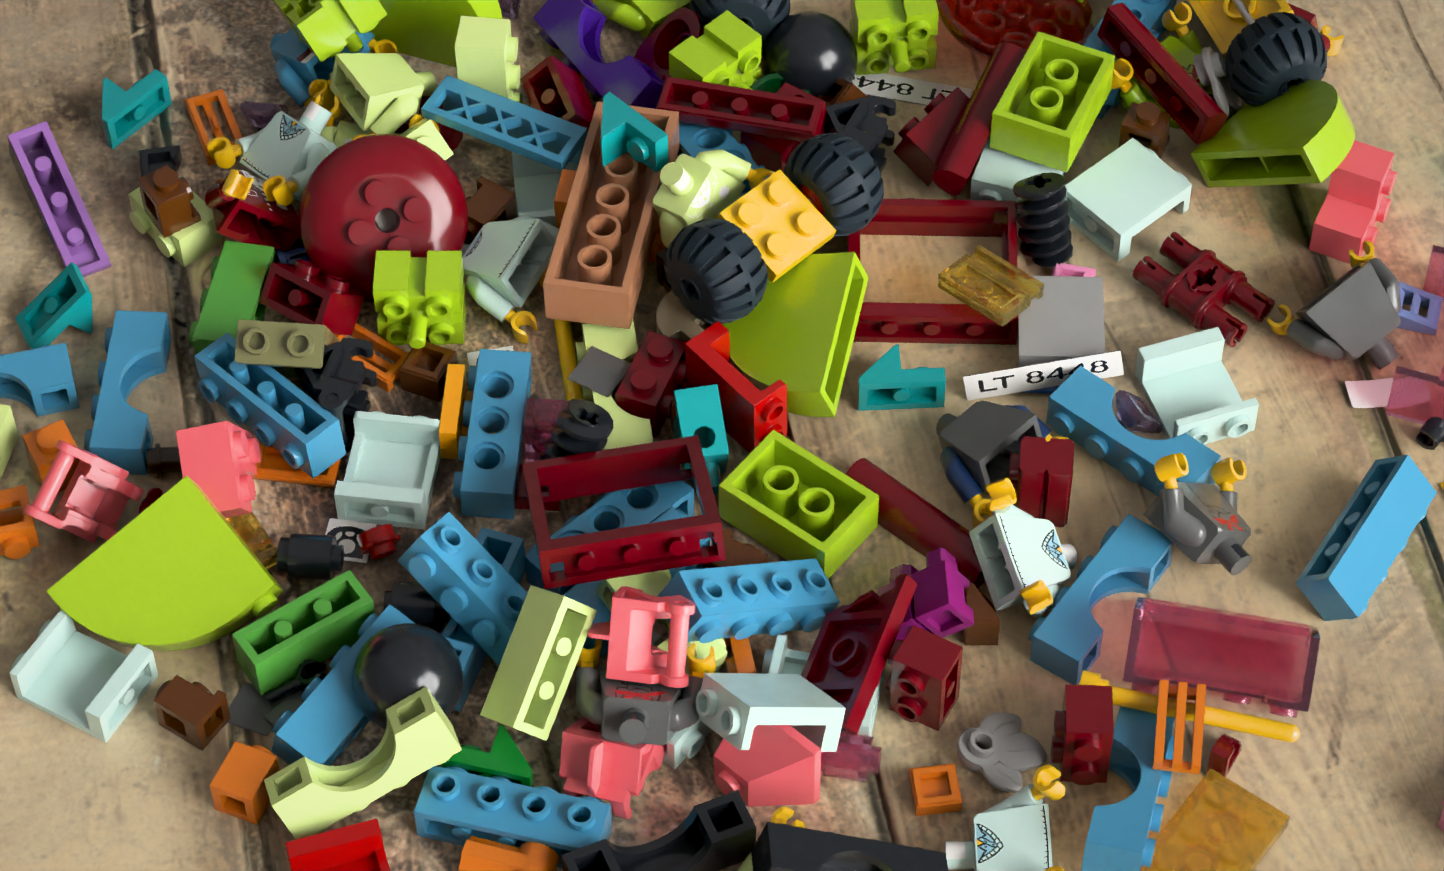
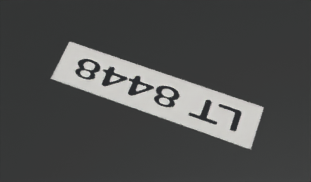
(903, 88)
(1040, 375)

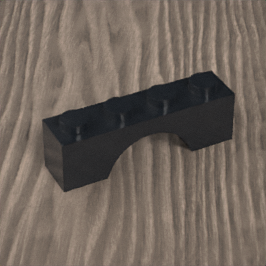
(708, 840)
(804, 849)

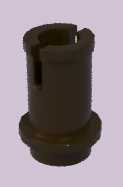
(163, 460)

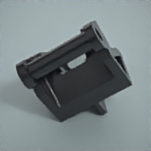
(859, 122)
(339, 381)

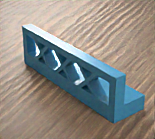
(506, 123)

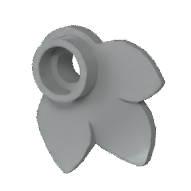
(1212, 71)
(1003, 751)

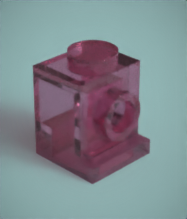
(538, 423)

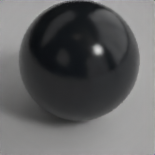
(810, 53)
(401, 663)

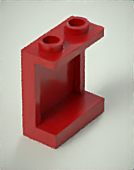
(746, 410)
(342, 849)

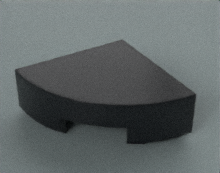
(158, 157)

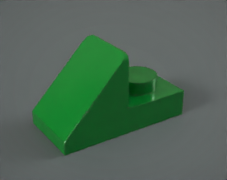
(502, 761)

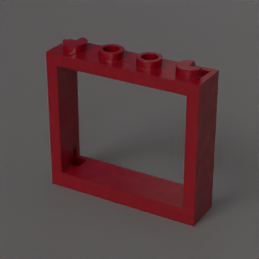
(929, 320)
(631, 548)

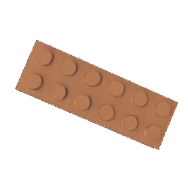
(606, 231)

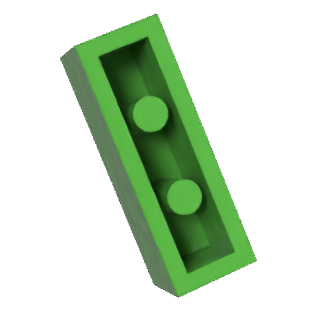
(233, 292)
(303, 629)

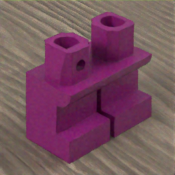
(938, 598)

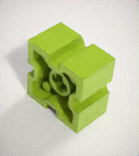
(331, 24)
(894, 34)
(723, 55)
(420, 297)

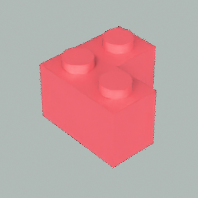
(1354, 202)
(222, 464)

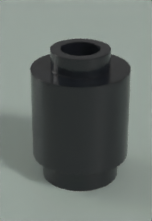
(310, 556)
(416, 604)

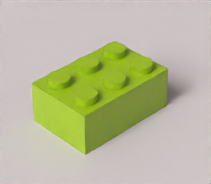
(1052, 101)
(798, 504)

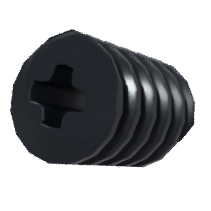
(1044, 219)
(578, 430)

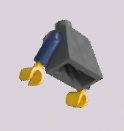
(980, 447)

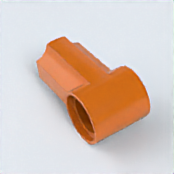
(489, 855)

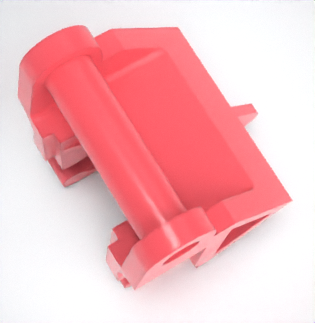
(92, 498)
(630, 637)
(605, 767)

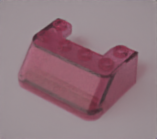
(1224, 650)

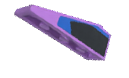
(56, 198)

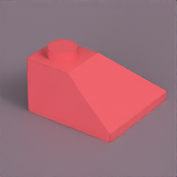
(775, 770)

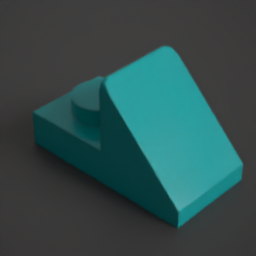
(131, 109)
(629, 131)
(60, 304)
(890, 387)

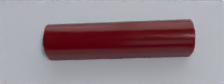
(1161, 74)
(743, 109)
(976, 120)
(917, 520)

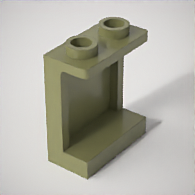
(282, 345)

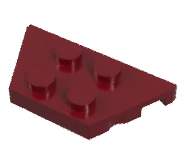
(855, 648)

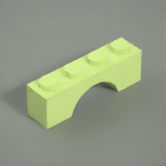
(621, 343)
(316, 795)

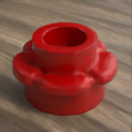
(379, 541)

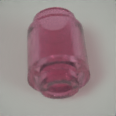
(853, 759)

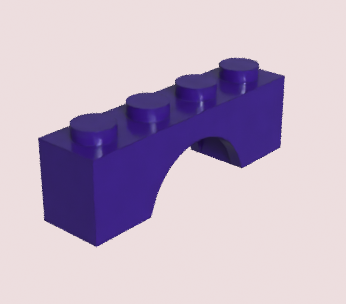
(577, 30)

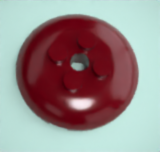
(375, 175)

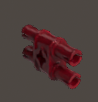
(1203, 288)

